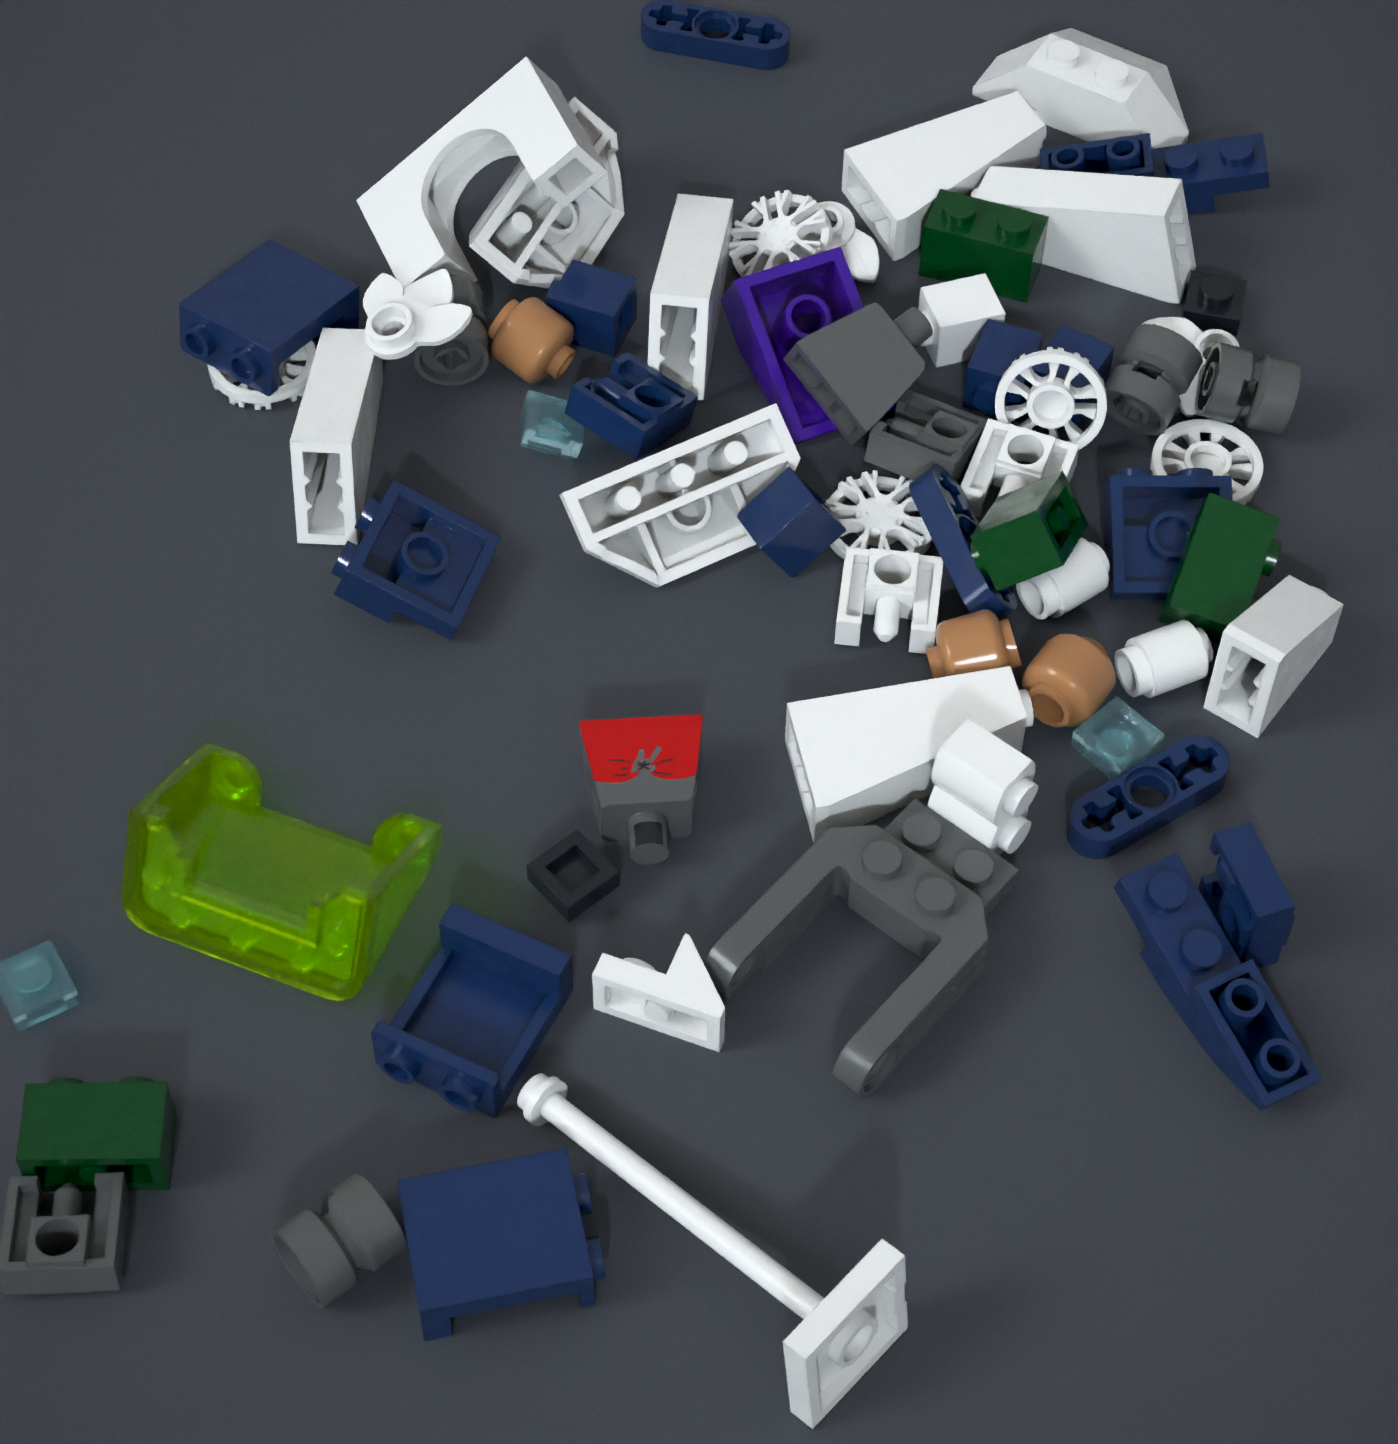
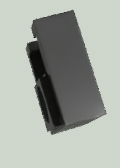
(924, 436)
(33, 1240)

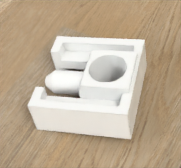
(998, 455)
(891, 588)

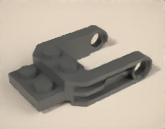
(912, 881)

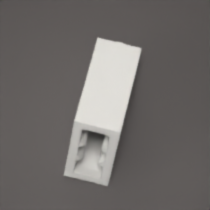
(1270, 653)

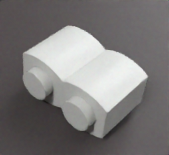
(984, 787)

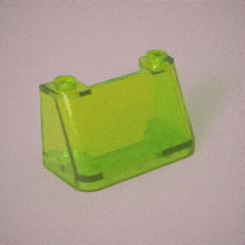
(265, 886)

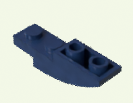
(1203, 166)
(1210, 988)

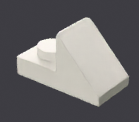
(673, 1003)

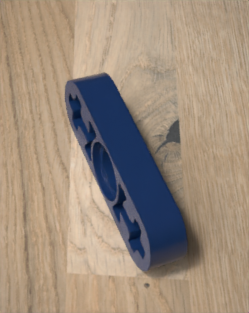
(682, 16)
(950, 527)
(1138, 821)

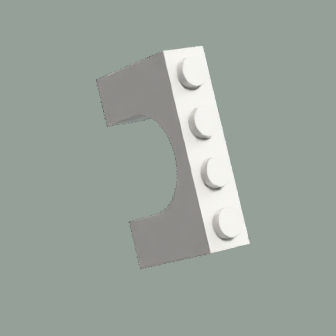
(516, 116)

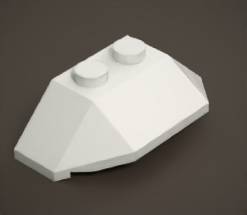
(1089, 88)
(533, 235)
(683, 502)

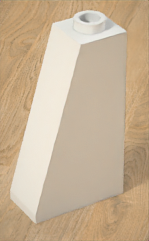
(900, 174)
(1105, 225)
(689, 290)
(335, 438)
(878, 745)

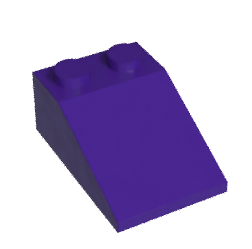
(776, 311)

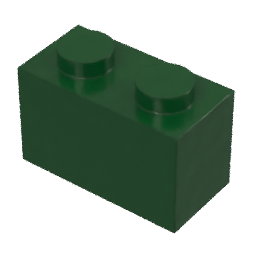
(981, 237)
(1028, 532)
(1221, 565)
(97, 1128)

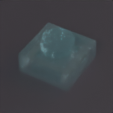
(548, 428)
(1116, 738)
(36, 986)

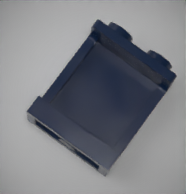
(264, 313)
(475, 1013)
(498, 1237)

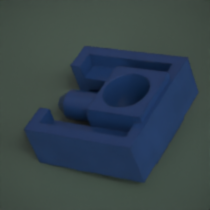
(632, 406)
(1248, 896)

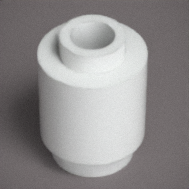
(1069, 585)
(1163, 659)

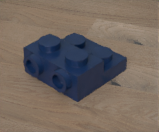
(1149, 524)
(414, 560)

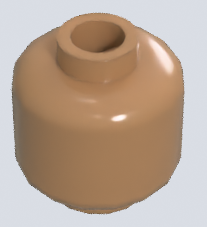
(532, 340)
(973, 645)
(1068, 680)

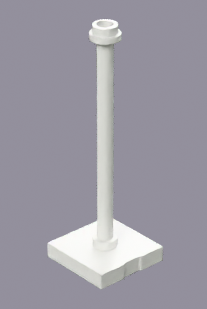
(838, 1333)

